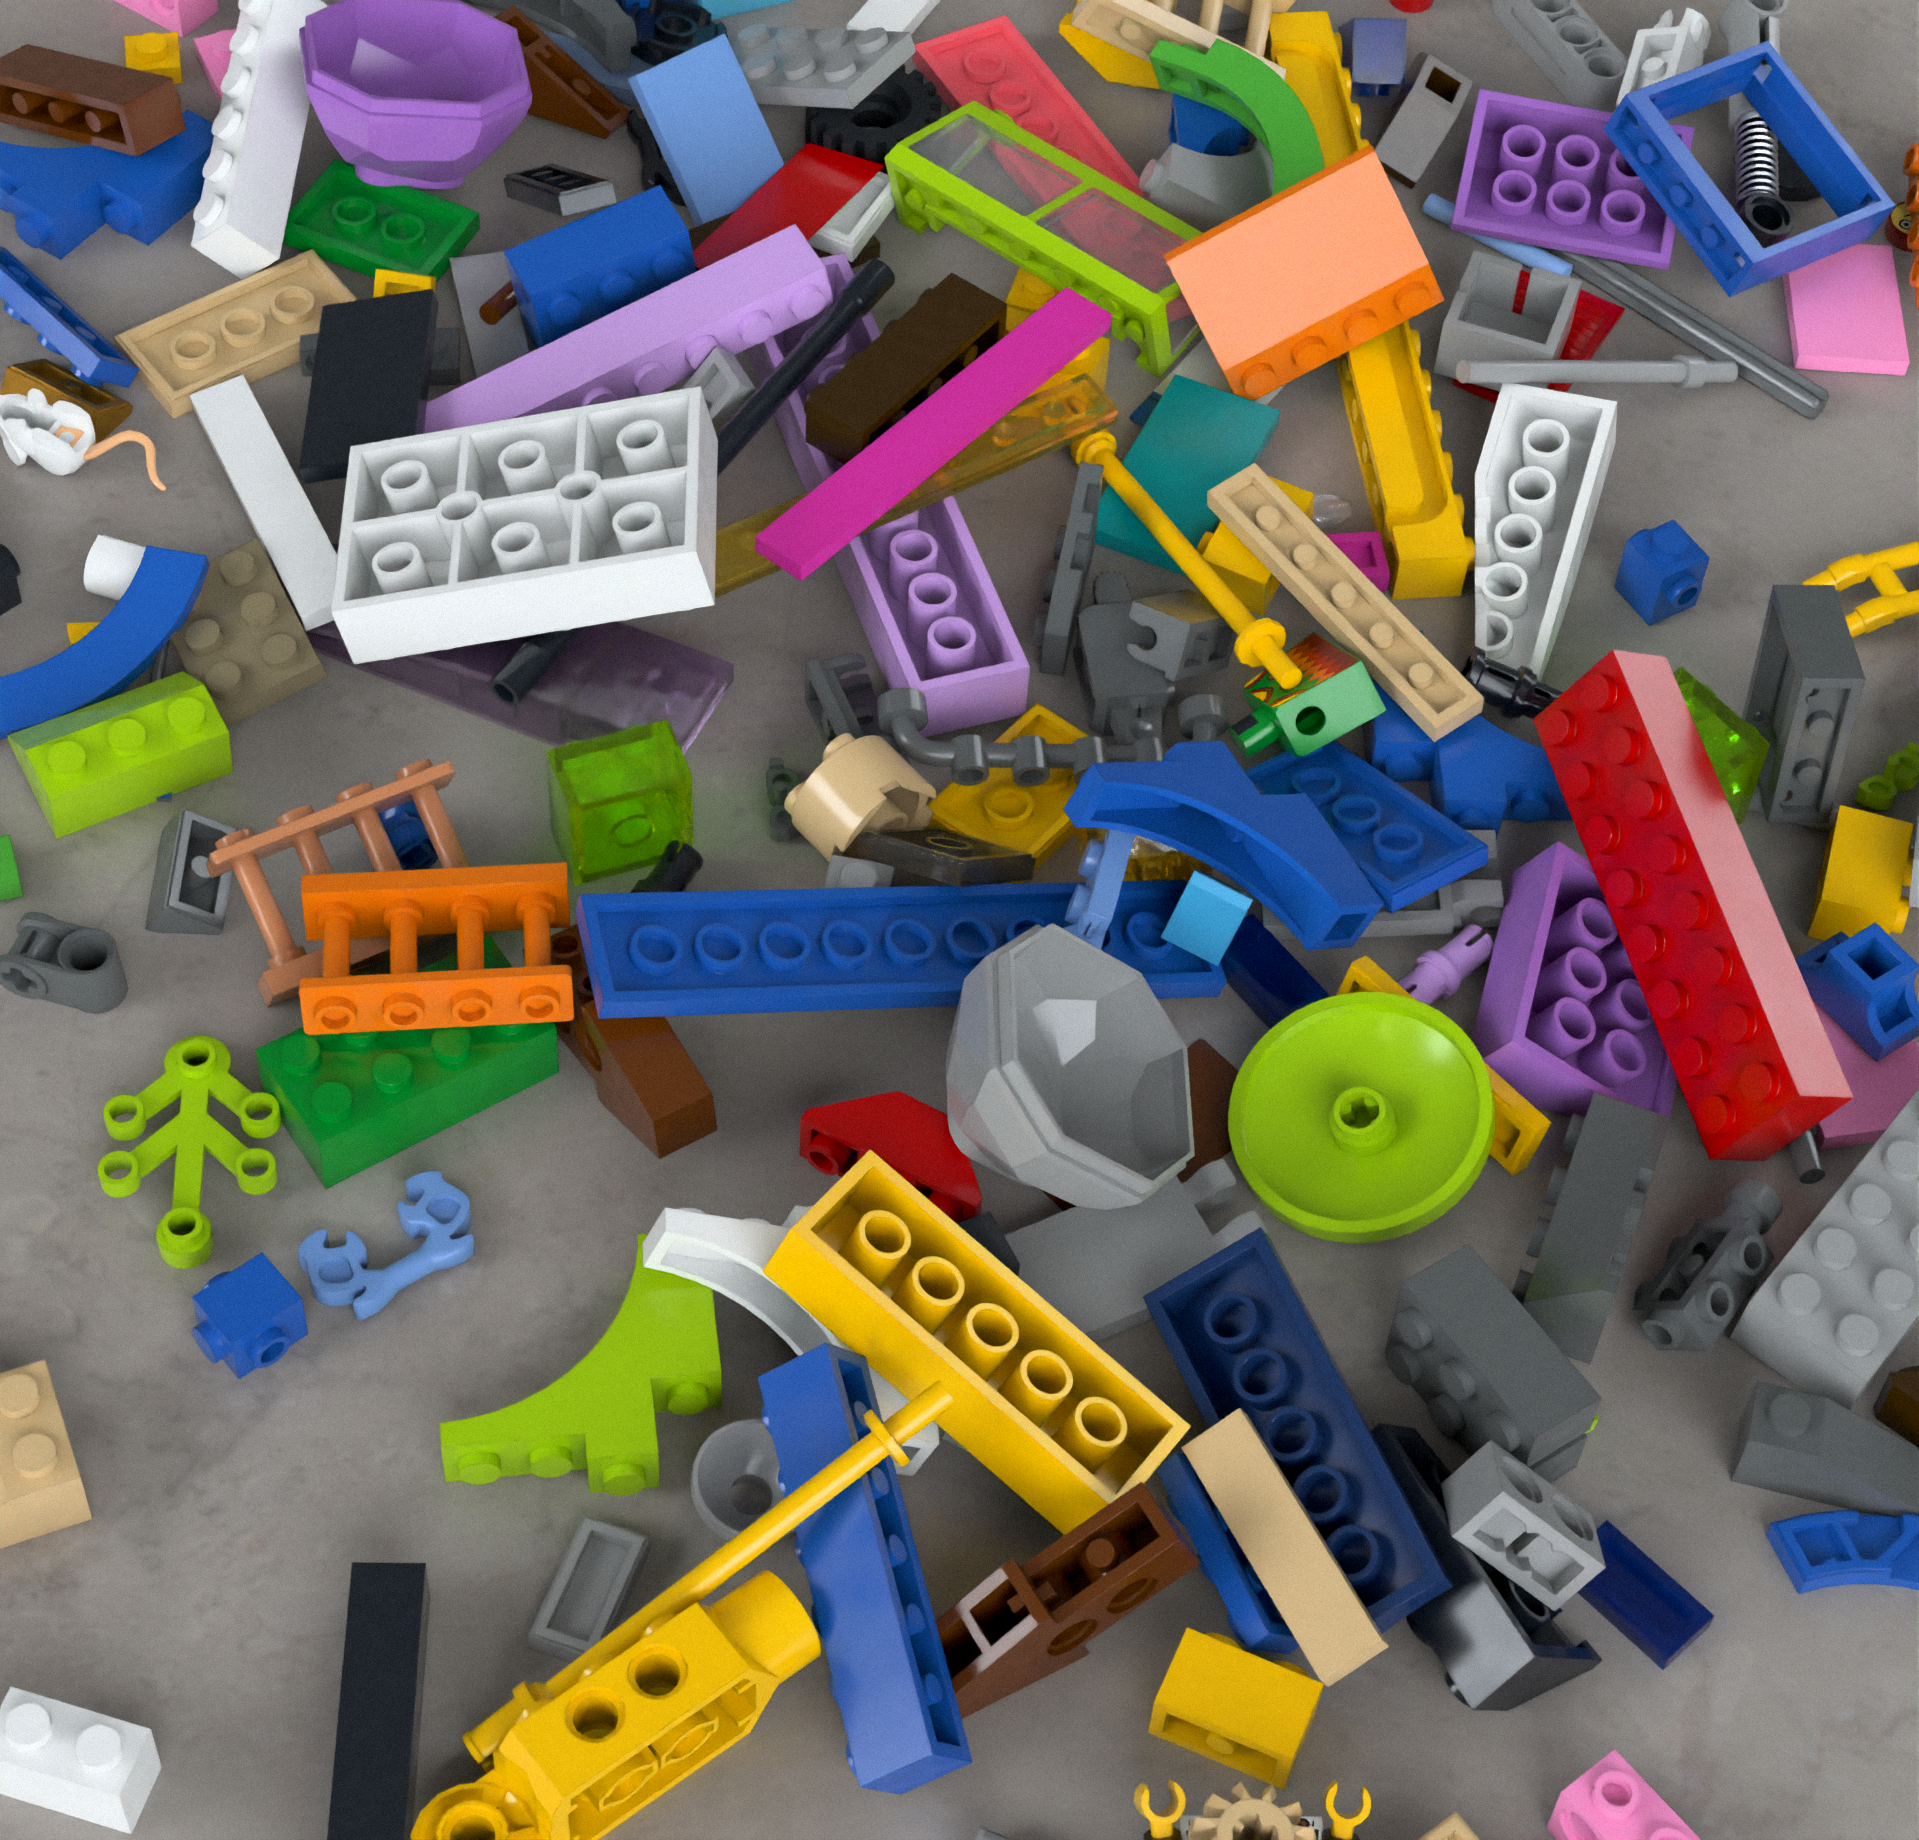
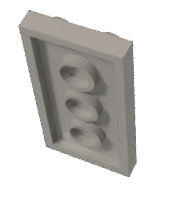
(818, 65)

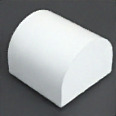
(111, 566)

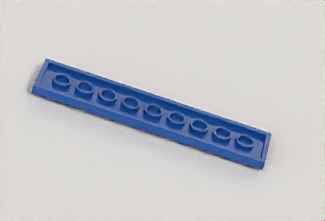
(848, 945)

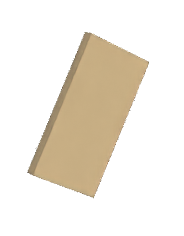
(233, 331)

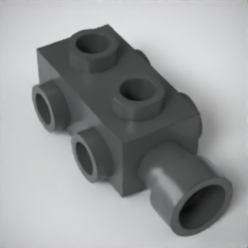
(1709, 1271)

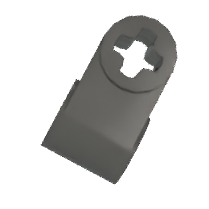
(64, 965)

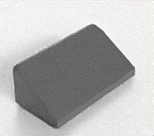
(182, 891)

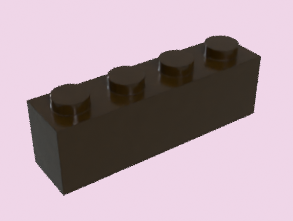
(903, 366)

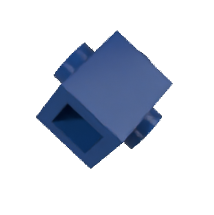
(1661, 572)
(248, 1316)

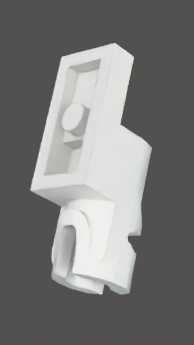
(1666, 51)

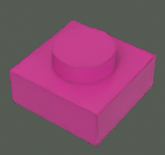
(1366, 553)

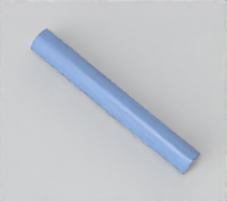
(1524, 253)

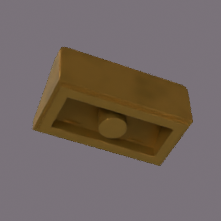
(57, 384)

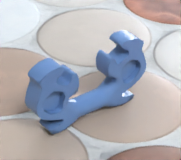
(340, 1273)

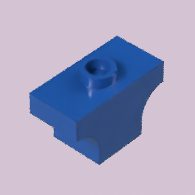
(1865, 988)

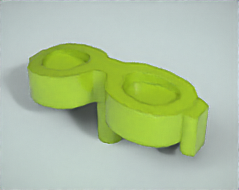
(1899, 774)

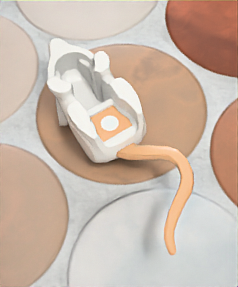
(59, 435)

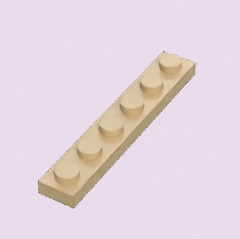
(1345, 602)

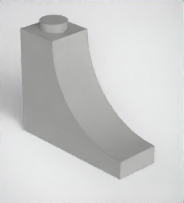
(1208, 187)

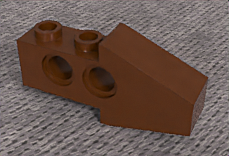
(635, 1063)
(1044, 1612)

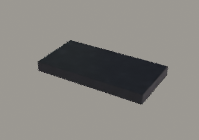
(367, 378)

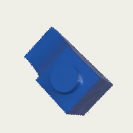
(1204, 128)

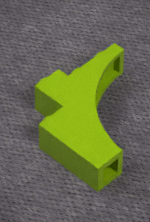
(603, 1411)

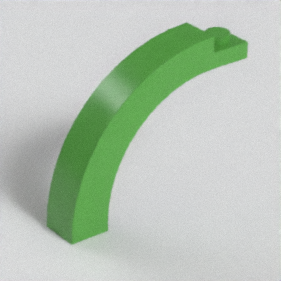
(1250, 94)

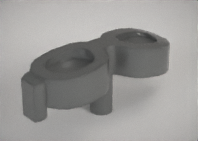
(779, 784)

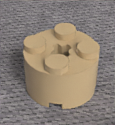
(856, 791)

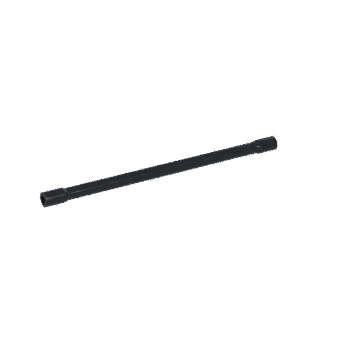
(854, 301)

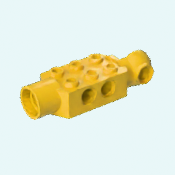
(634, 1722)

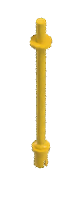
(1259, 640)
(725, 1562)

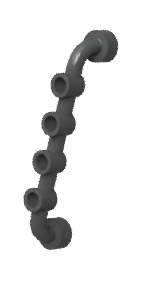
(904, 714)

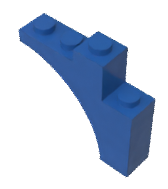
(74, 191)
(1472, 772)
(1264, 843)

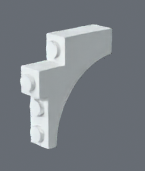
(730, 1259)

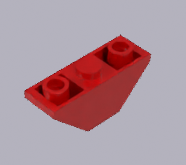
(905, 1136)

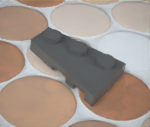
(1067, 583)

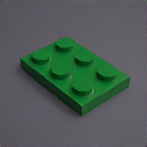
(378, 225)

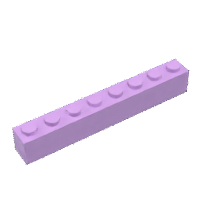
(652, 339)

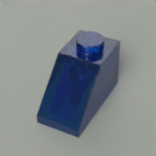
(1374, 54)

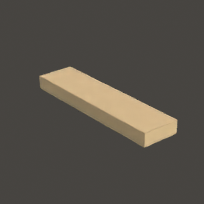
(1285, 1548)

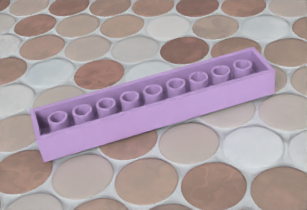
(913, 579)

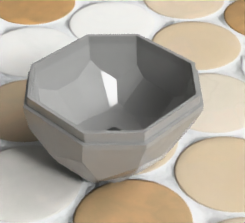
(1068, 1073)

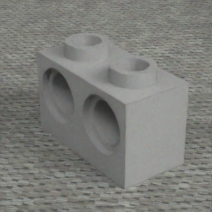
(1522, 1525)

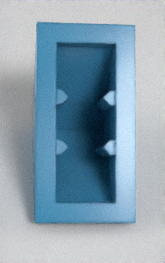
(1207, 916)

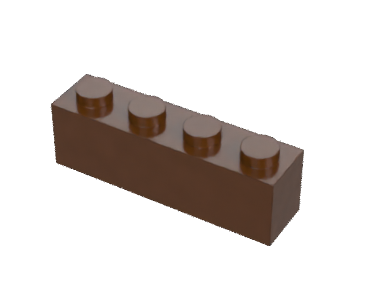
(88, 100)

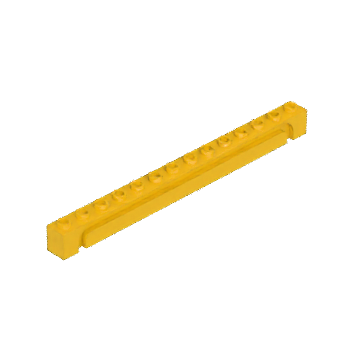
(1381, 379)

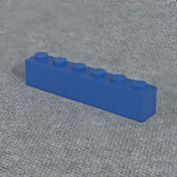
(864, 1580)

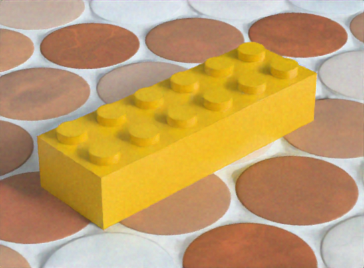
(938, 1306)

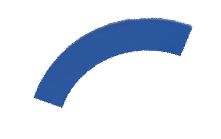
(114, 650)
(1847, 1549)

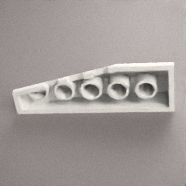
(1535, 515)

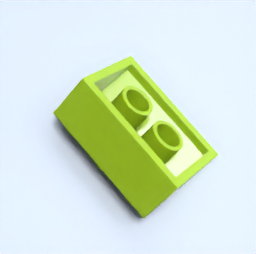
(124, 752)

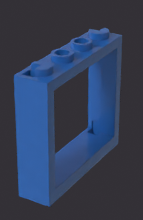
(1695, 202)

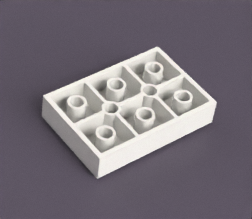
(528, 526)

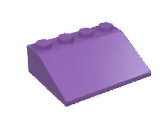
(1558, 183)
(1563, 997)

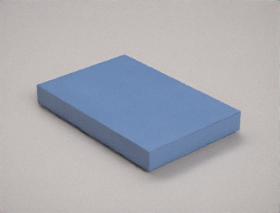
(708, 128)

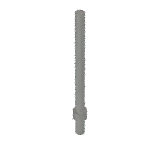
(1680, 371)

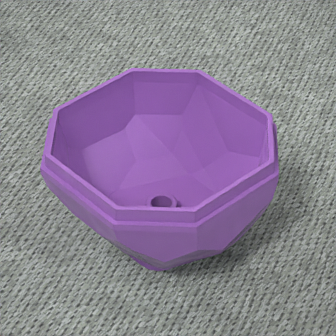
(414, 87)

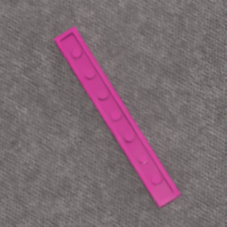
(931, 434)

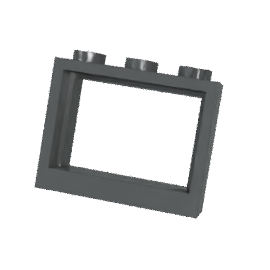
(1807, 699)

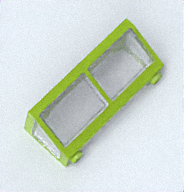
(1050, 221)

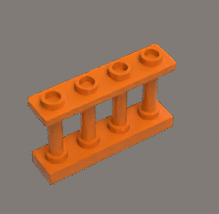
(427, 904)

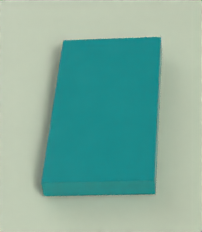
(1182, 452)

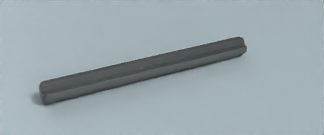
(1700, 331)

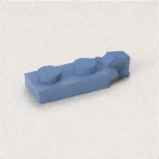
(1095, 903)

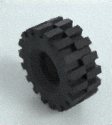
(897, 105)

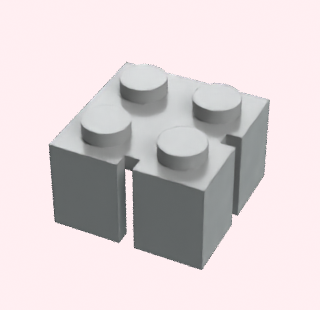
(1483, 323)

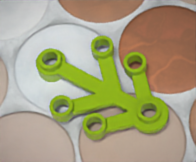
(189, 1137)

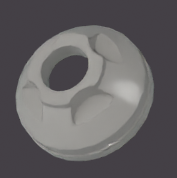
(728, 1457)

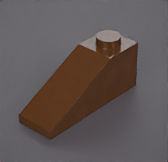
(560, 86)

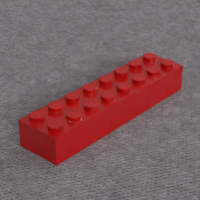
(1691, 909)

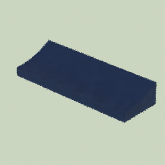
(1255, 1348)

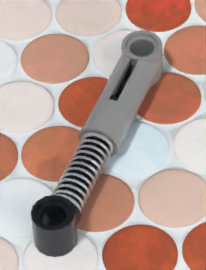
(1756, 147)

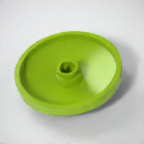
(1362, 1117)

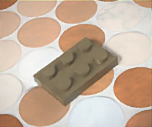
(246, 637)

